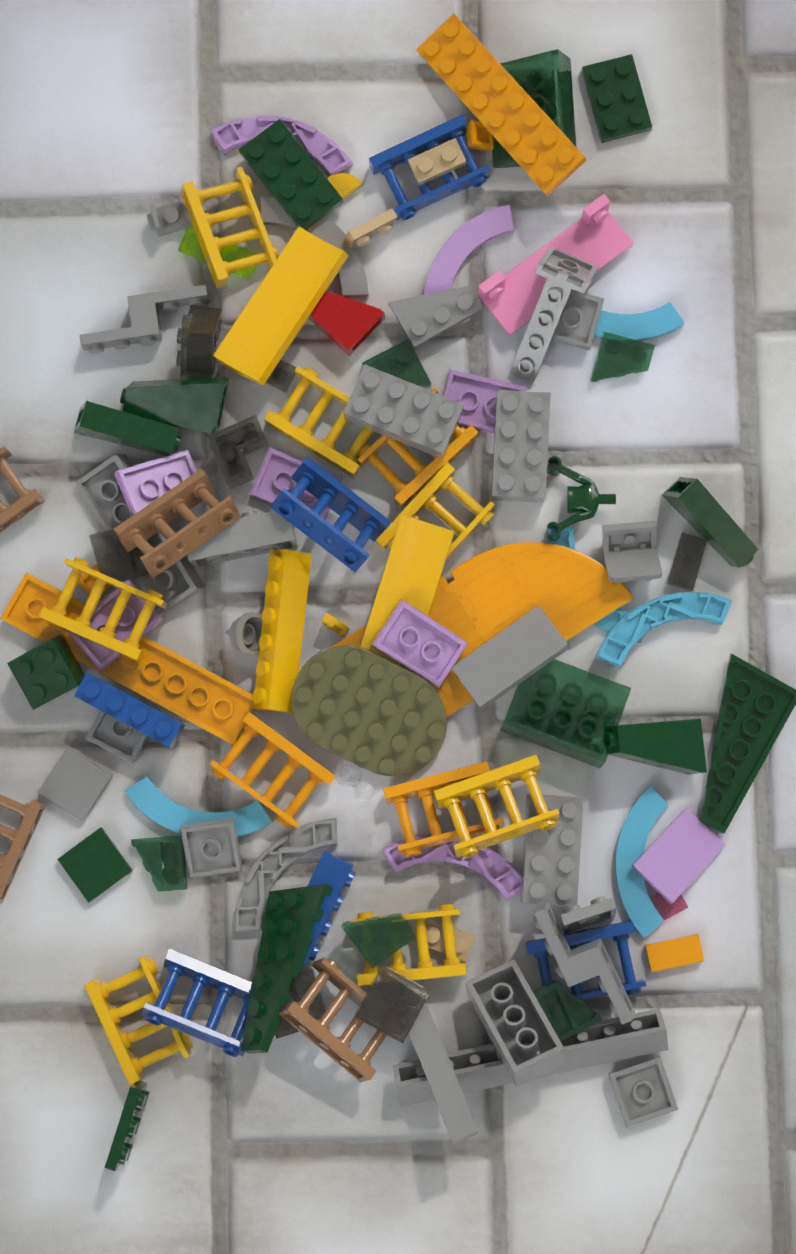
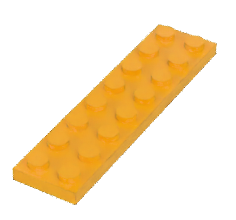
(501, 105)

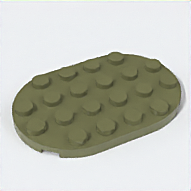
(369, 710)

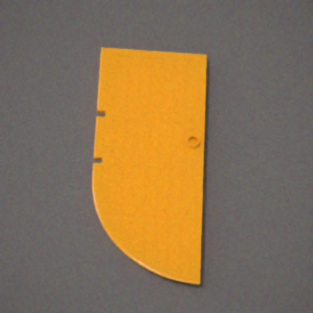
(506, 585)

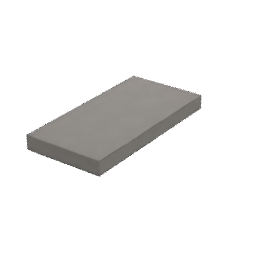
(510, 657)

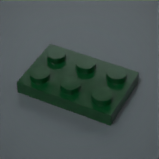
(616, 98)
(127, 1125)

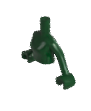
(580, 499)

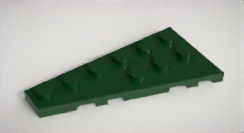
(747, 726)
(280, 956)

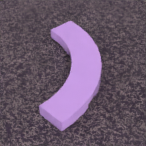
(317, 145)
(463, 243)
(486, 862)

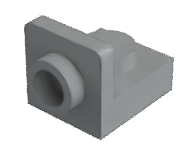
(167, 218)

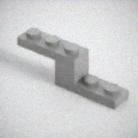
(144, 319)
(583, 963)

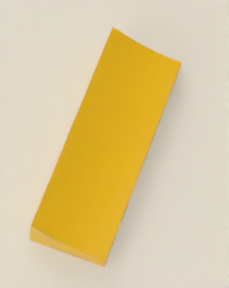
(280, 306)
(409, 574)

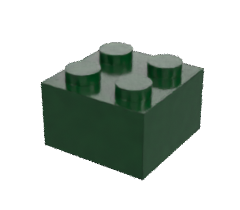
(47, 671)

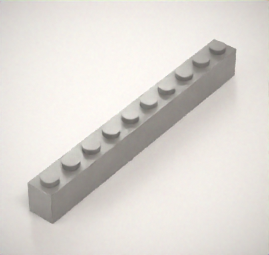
(598, 1044)

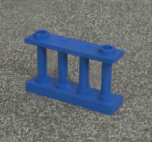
(386, 160)
(339, 499)
(620, 934)
(202, 975)

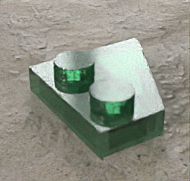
(620, 356)
(402, 363)
(164, 861)
(379, 937)
(565, 1010)

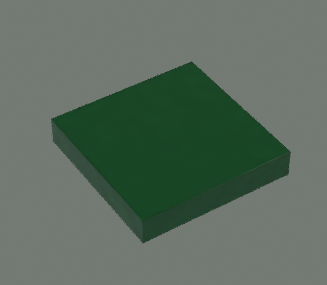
(95, 864)

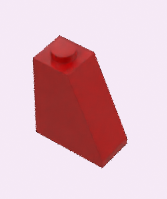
(345, 320)

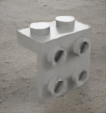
(631, 551)

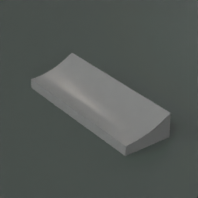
(110, 509)

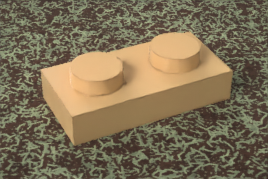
(437, 162)
(362, 234)
(436, 939)

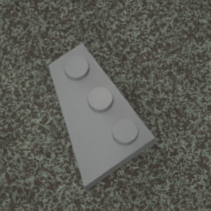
(434, 313)

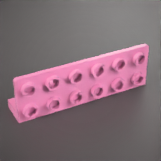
(592, 238)

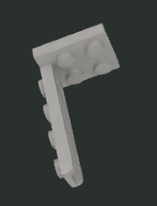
(562, 274)

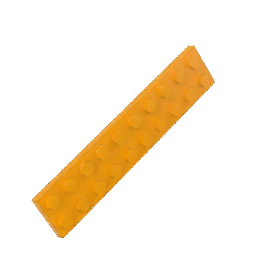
(159, 677)

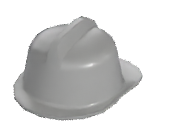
(246, 633)

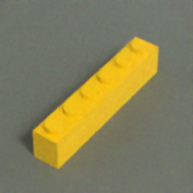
(281, 630)

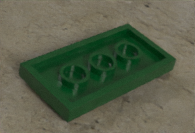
(291, 175)

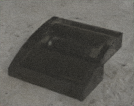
(114, 559)
(392, 1003)

